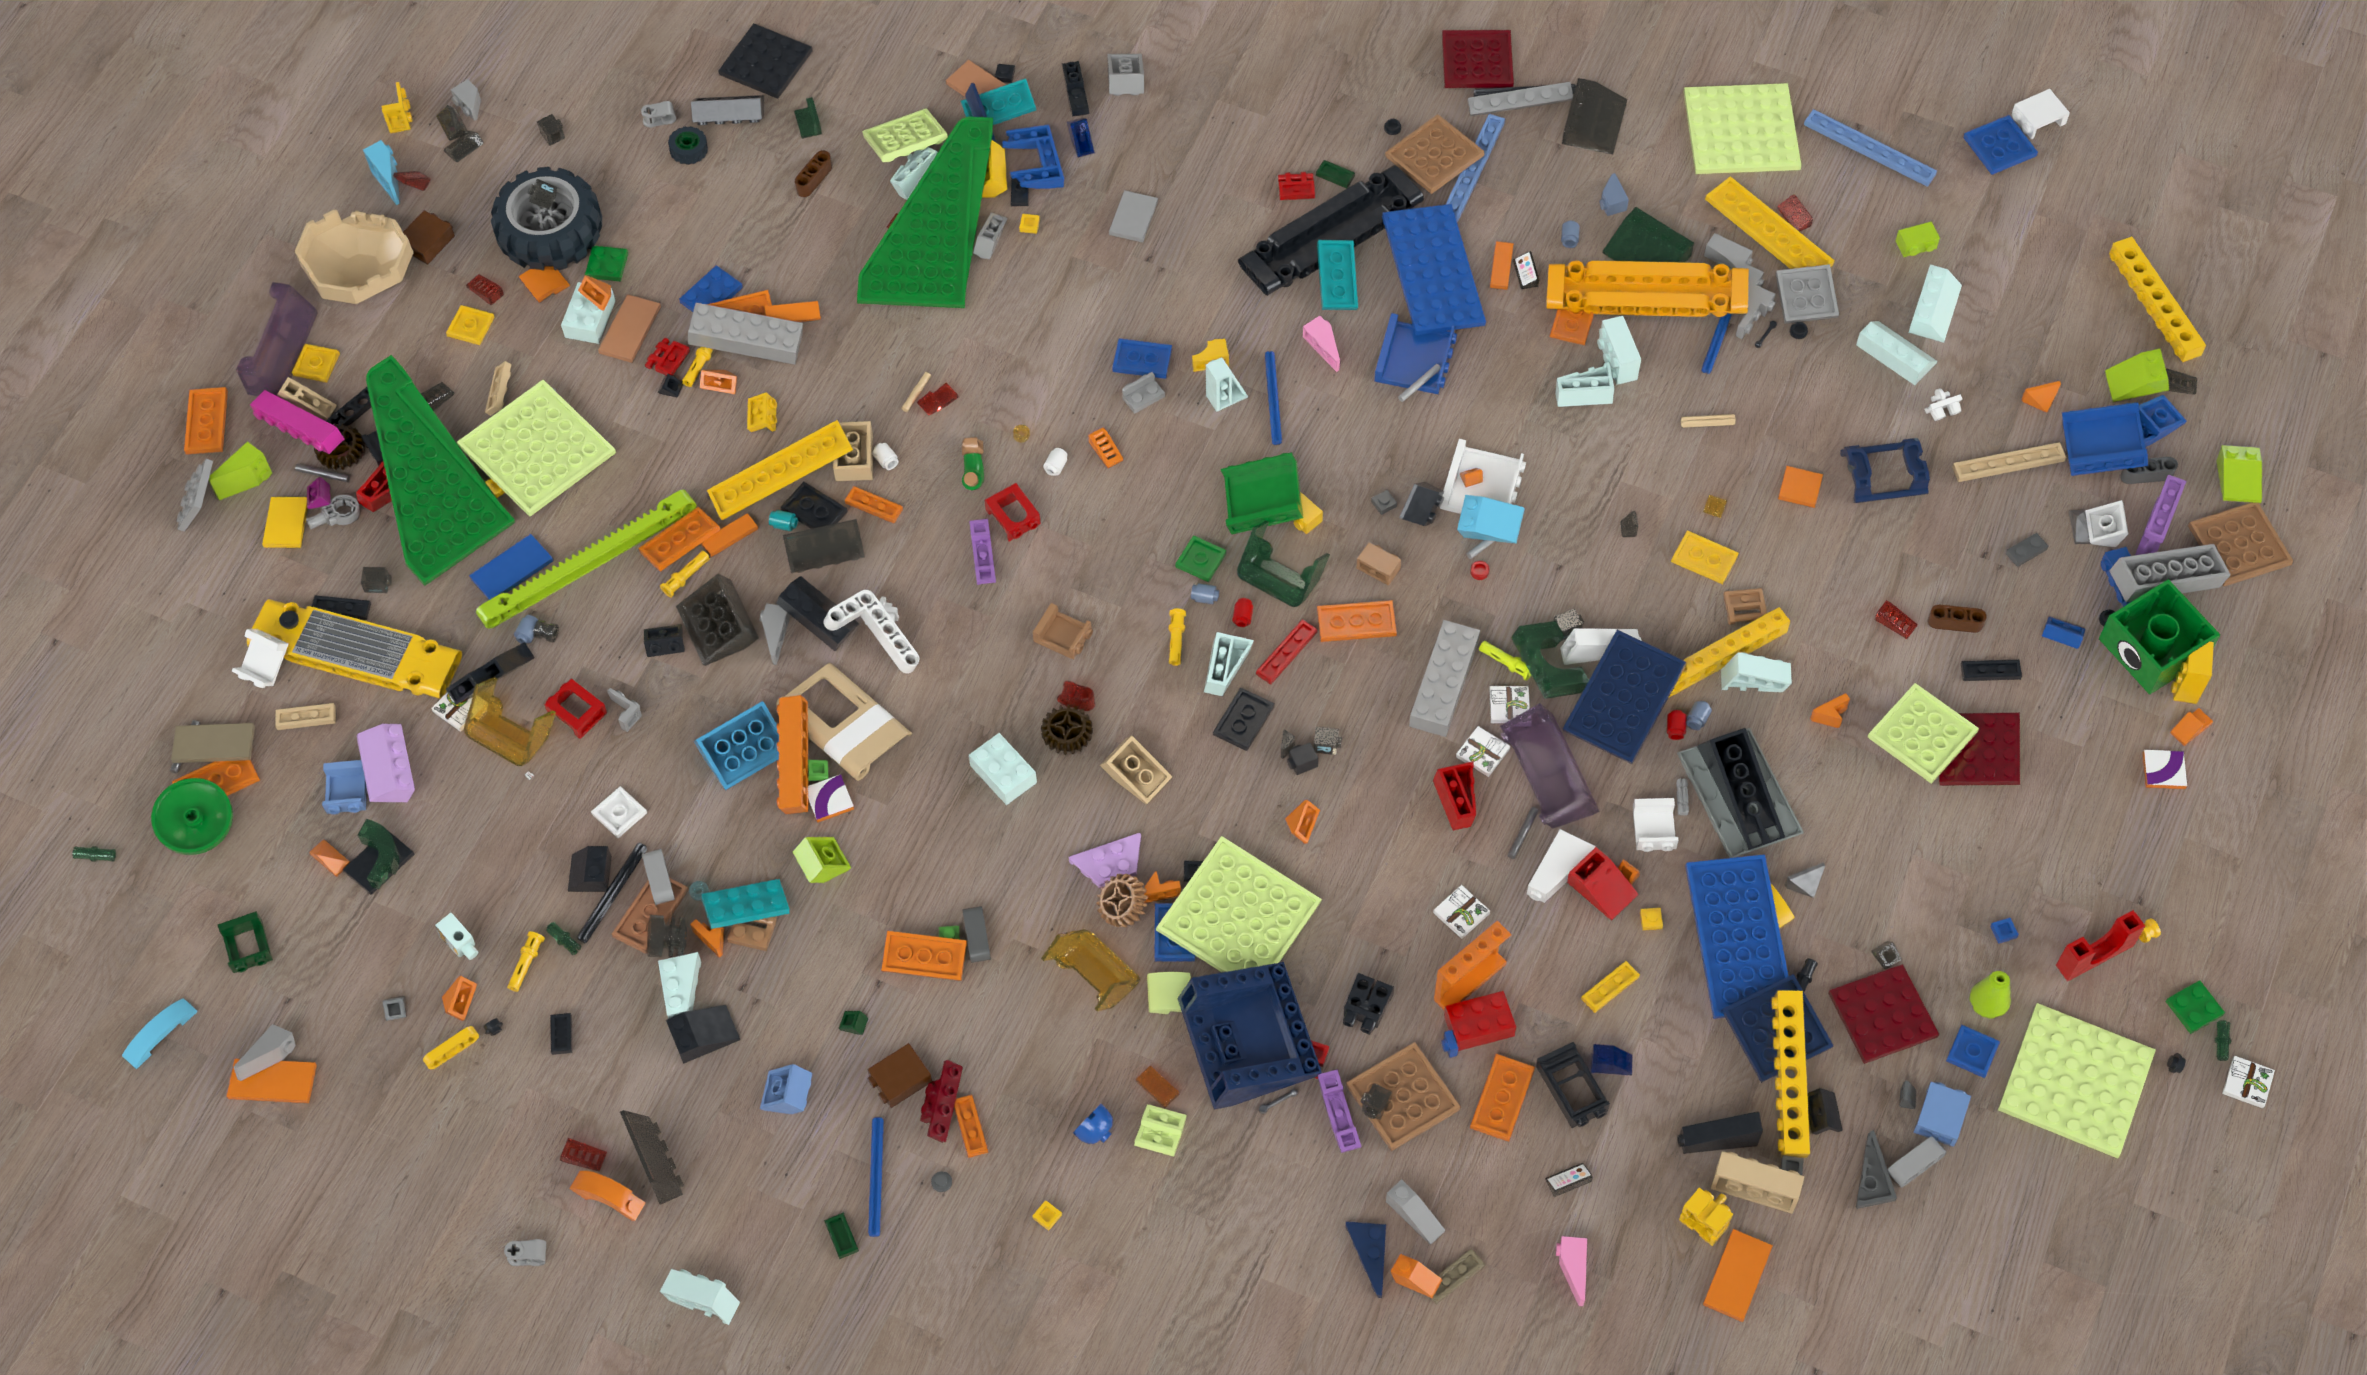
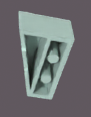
(910, 174)
(1222, 386)
(1586, 388)
(1756, 672)
(679, 982)

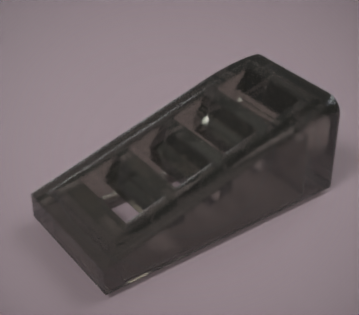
(2184, 378)
(437, 401)

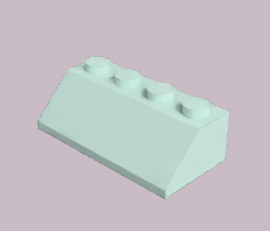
(1936, 304)
(1895, 352)

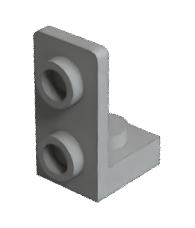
(632, 712)

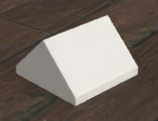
(2107, 524)

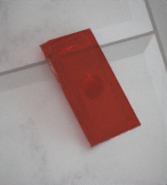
(1795, 213)

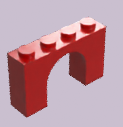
(2081, 957)

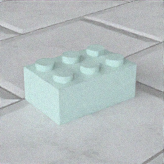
(584, 319)
(1619, 350)
(1002, 768)

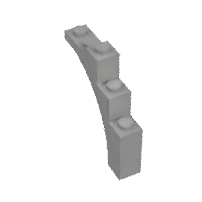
(1737, 256)

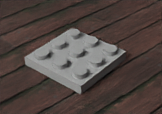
(1807, 294)
(195, 494)

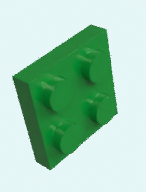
(606, 263)
(1200, 558)
(2195, 1007)

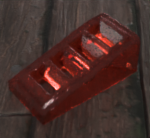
(413, 179)
(490, 298)
(1892, 624)
(570, 1143)

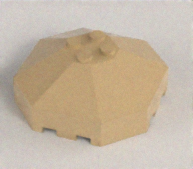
(353, 255)

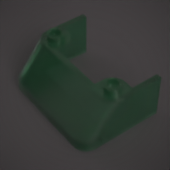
(1274, 578)

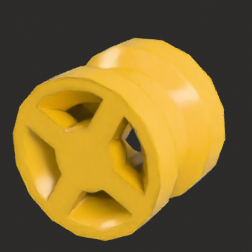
(2151, 930)

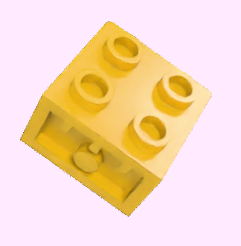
(397, 114)

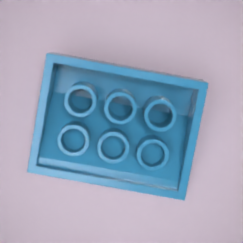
(741, 745)

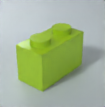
(1917, 239)

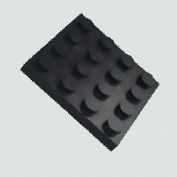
(765, 60)

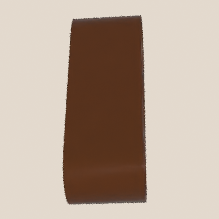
(813, 173)
(1949, 613)

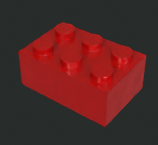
(1480, 1020)

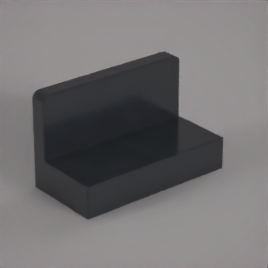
(1823, 1111)

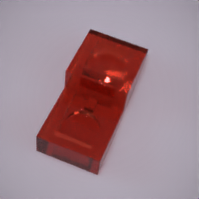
(938, 400)

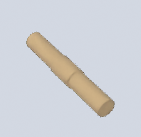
(916, 392)

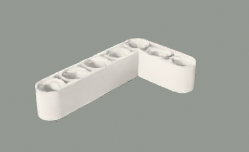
(876, 625)

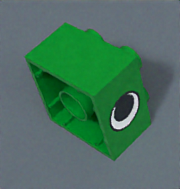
(2156, 635)

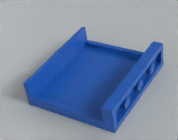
(1409, 356)
(2104, 439)

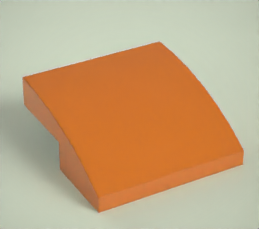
(544, 282)

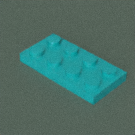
(1005, 102)
(1337, 275)
(745, 903)

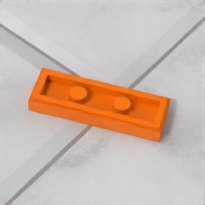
(1501, 265)
(794, 312)
(873, 504)
(729, 535)
(970, 1126)

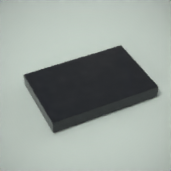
(813, 507)
(1243, 719)
(363, 864)

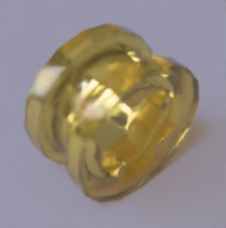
(1018, 437)

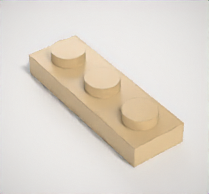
(498, 388)
(305, 716)

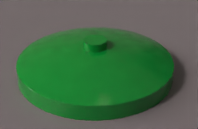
(192, 816)

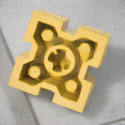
(1706, 1216)

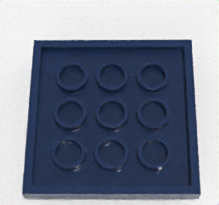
(1753, 1027)

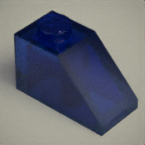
(1080, 136)
(1610, 1060)

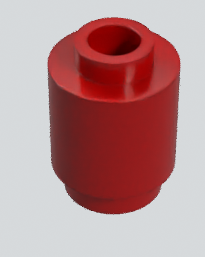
(1242, 612)
(1676, 724)

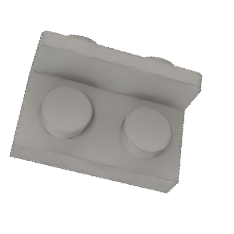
(1142, 393)

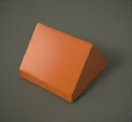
(1472, 477)
(1629, 871)

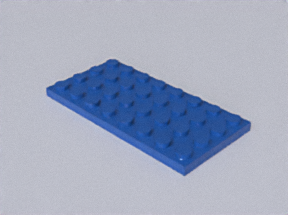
(1433, 269)
(1736, 928)

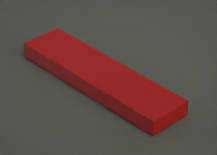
(1286, 652)

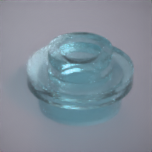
(698, 885)

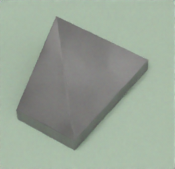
(2079, 526)
(1806, 881)

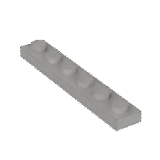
(1520, 99)

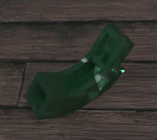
(378, 837)

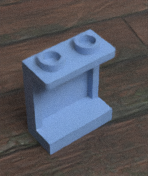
(344, 787)
(1942, 1113)

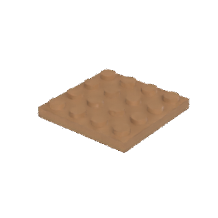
(1434, 154)
(2243, 541)
(1417, 1095)

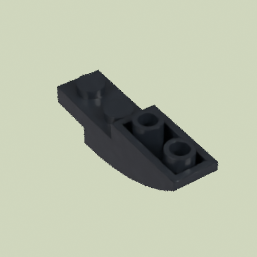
(1075, 88)

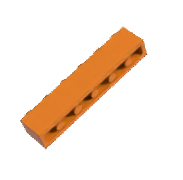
(792, 754)

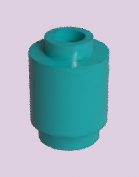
(783, 520)

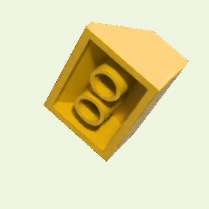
(995, 178)
(2193, 675)

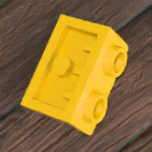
(761, 412)

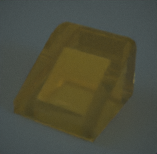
(1715, 506)

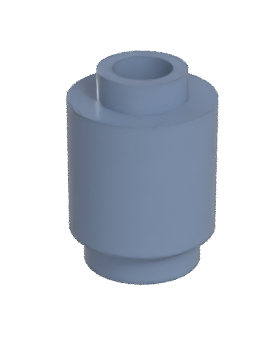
(1570, 234)
(1204, 593)
(525, 629)
(1698, 715)

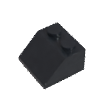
(1422, 504)
(590, 869)

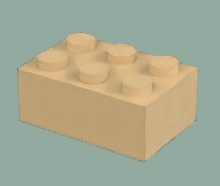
(858, 462)

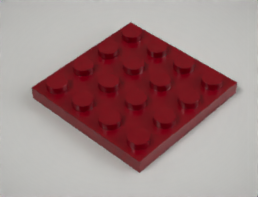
(1477, 58)
(1990, 755)
(1883, 1013)

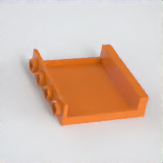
(1471, 967)

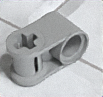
(660, 113)
(527, 1252)

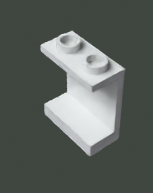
(2039, 111)
(262, 658)
(1654, 824)

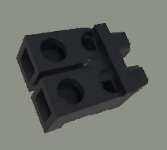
(1367, 1009)

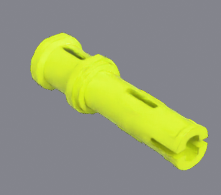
(1514, 664)

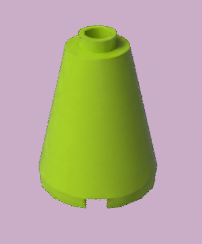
(1991, 995)

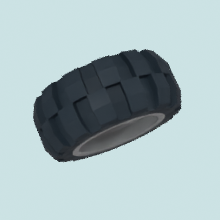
(527, 235)

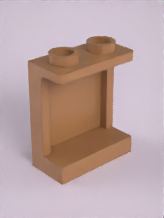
(1061, 632)

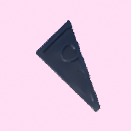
(1370, 1245)

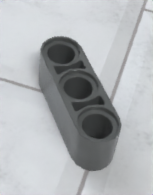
(2156, 471)
(976, 934)

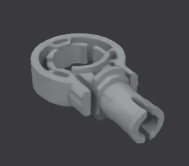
(331, 516)

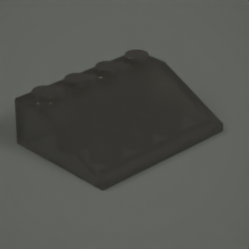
(1594, 117)
(717, 620)
(653, 1156)

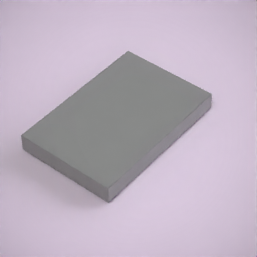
(1133, 216)

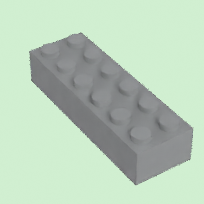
(745, 333)
(2186, 568)
(1444, 678)

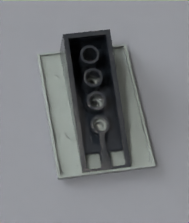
(1740, 792)

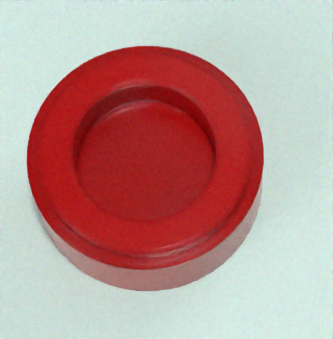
(1479, 570)

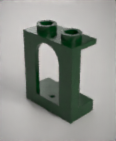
(241, 925)

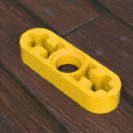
(450, 1047)

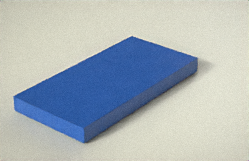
(511, 567)

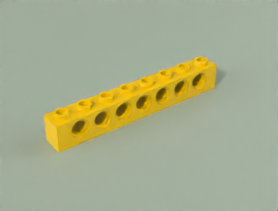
(2157, 299)
(1722, 651)
(1794, 1002)

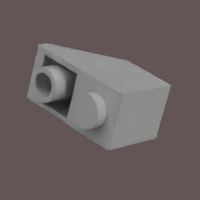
(468, 98)

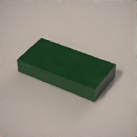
(1335, 174)
(841, 1235)

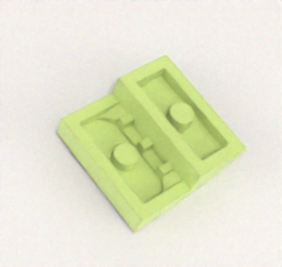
(1164, 990)
(1160, 1130)

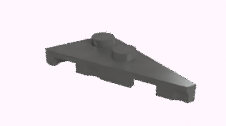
(1875, 1181)

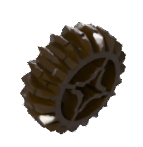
(343, 454)
(1079, 733)

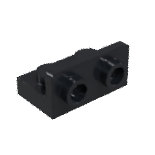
(664, 640)

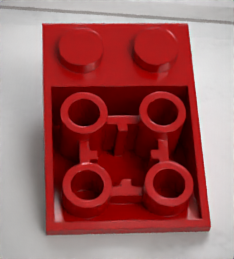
(1602, 884)

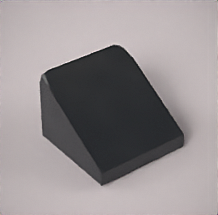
(670, 386)

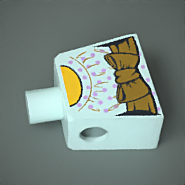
(456, 937)

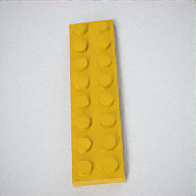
(1766, 226)
(779, 470)

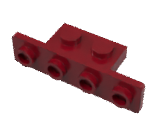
(941, 1100)

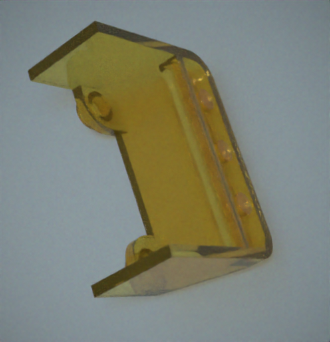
(500, 735)
(1095, 964)

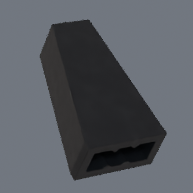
(1722, 1134)

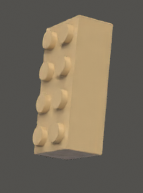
(1757, 1182)

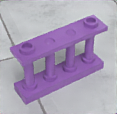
(2161, 515)

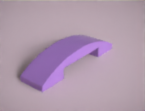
(982, 551)
(1338, 1111)

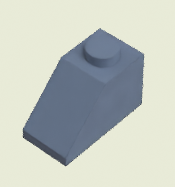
(1614, 197)

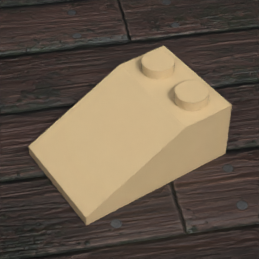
(1136, 769)

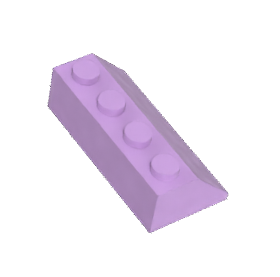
(386, 763)

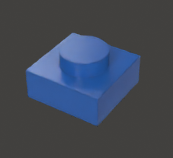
(2004, 930)
(1449, 1044)

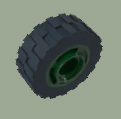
(688, 145)

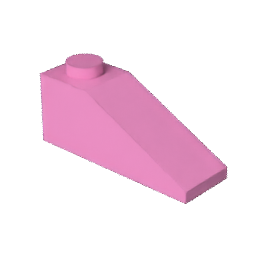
(1321, 338)
(1572, 1260)

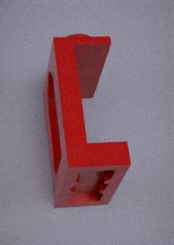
(1005, 497)
(588, 719)

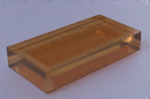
(1157, 1086)

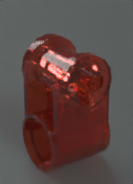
(1074, 694)

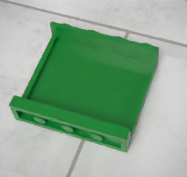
(1262, 492)

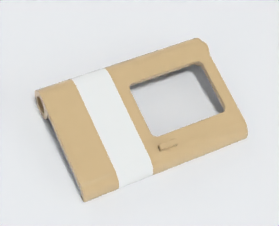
(861, 735)

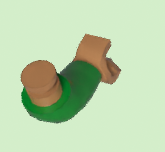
(973, 465)

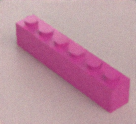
(296, 422)

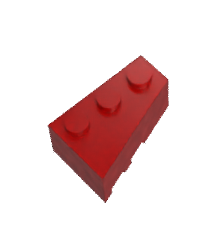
(375, 490)
(1457, 794)

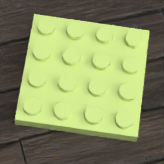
(905, 135)
(1923, 733)

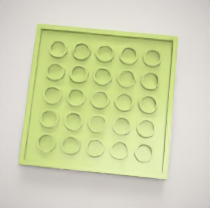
(1742, 128)
(536, 447)
(1238, 911)
(2077, 1080)

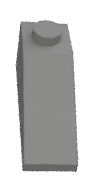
(989, 236)
(775, 625)
(267, 1051)
(1414, 1212)

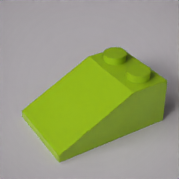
(2138, 376)
(240, 472)
(2240, 473)

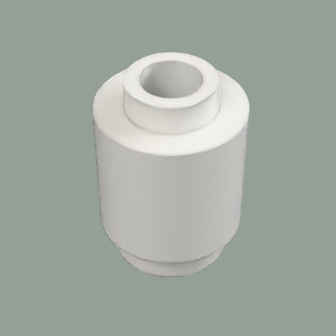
(885, 456)
(1055, 462)

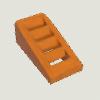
(1100, 437)

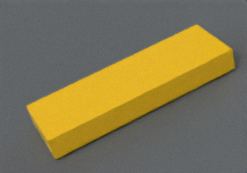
(1610, 986)

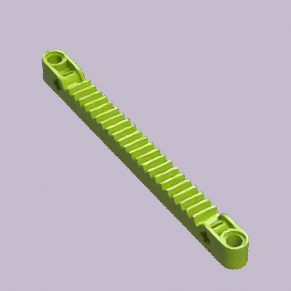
(495, 612)

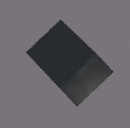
(702, 1031)

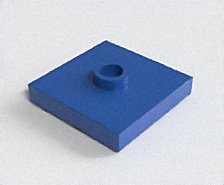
(1973, 1051)

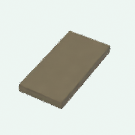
(213, 743)

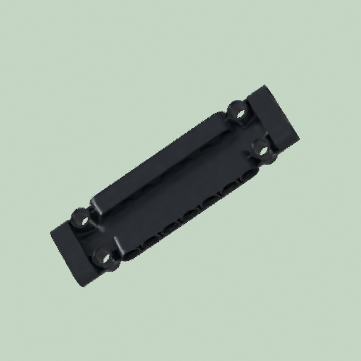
(1347, 216)

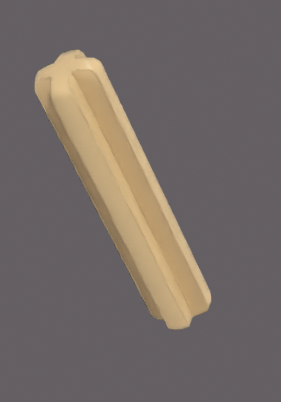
(1708, 420)

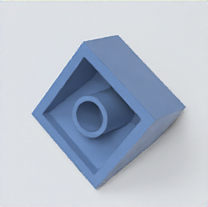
(786, 1090)

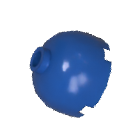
(1095, 1126)

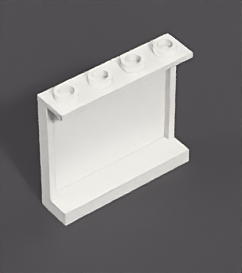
(1499, 477)

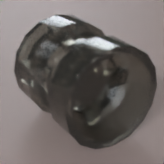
(546, 631)

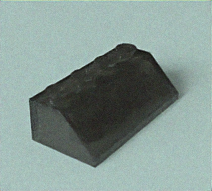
(823, 546)

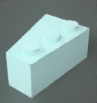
(1225, 660)
(701, 1294)

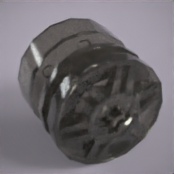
(666, 936)

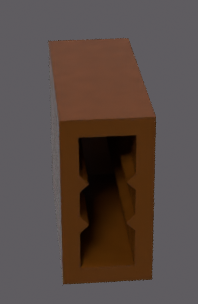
(428, 236)
(899, 1076)

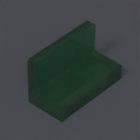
(808, 120)

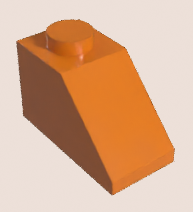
(1415, 1276)

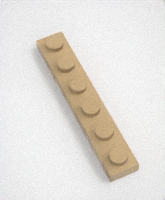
(2009, 462)

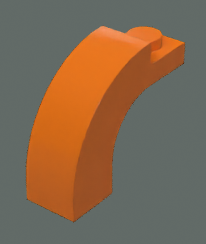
(605, 1190)

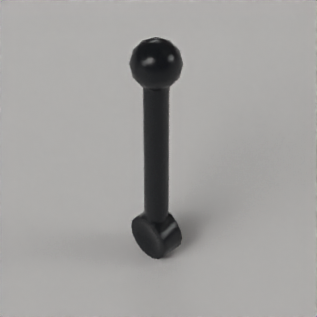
(1773, 324)

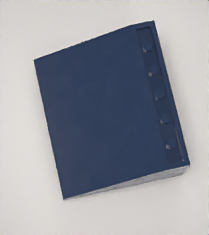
(1247, 1033)

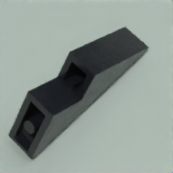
(497, 667)

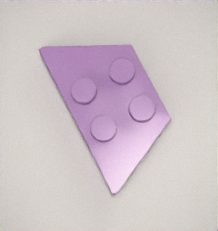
(1109, 859)

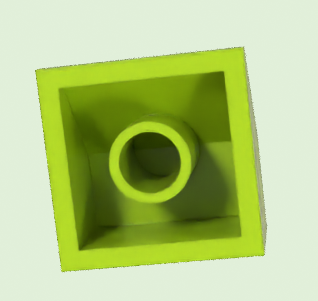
(821, 859)

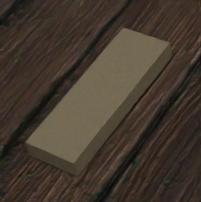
(1457, 1274)

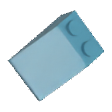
(383, 167)
(1490, 519)

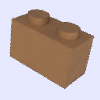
(1378, 563)

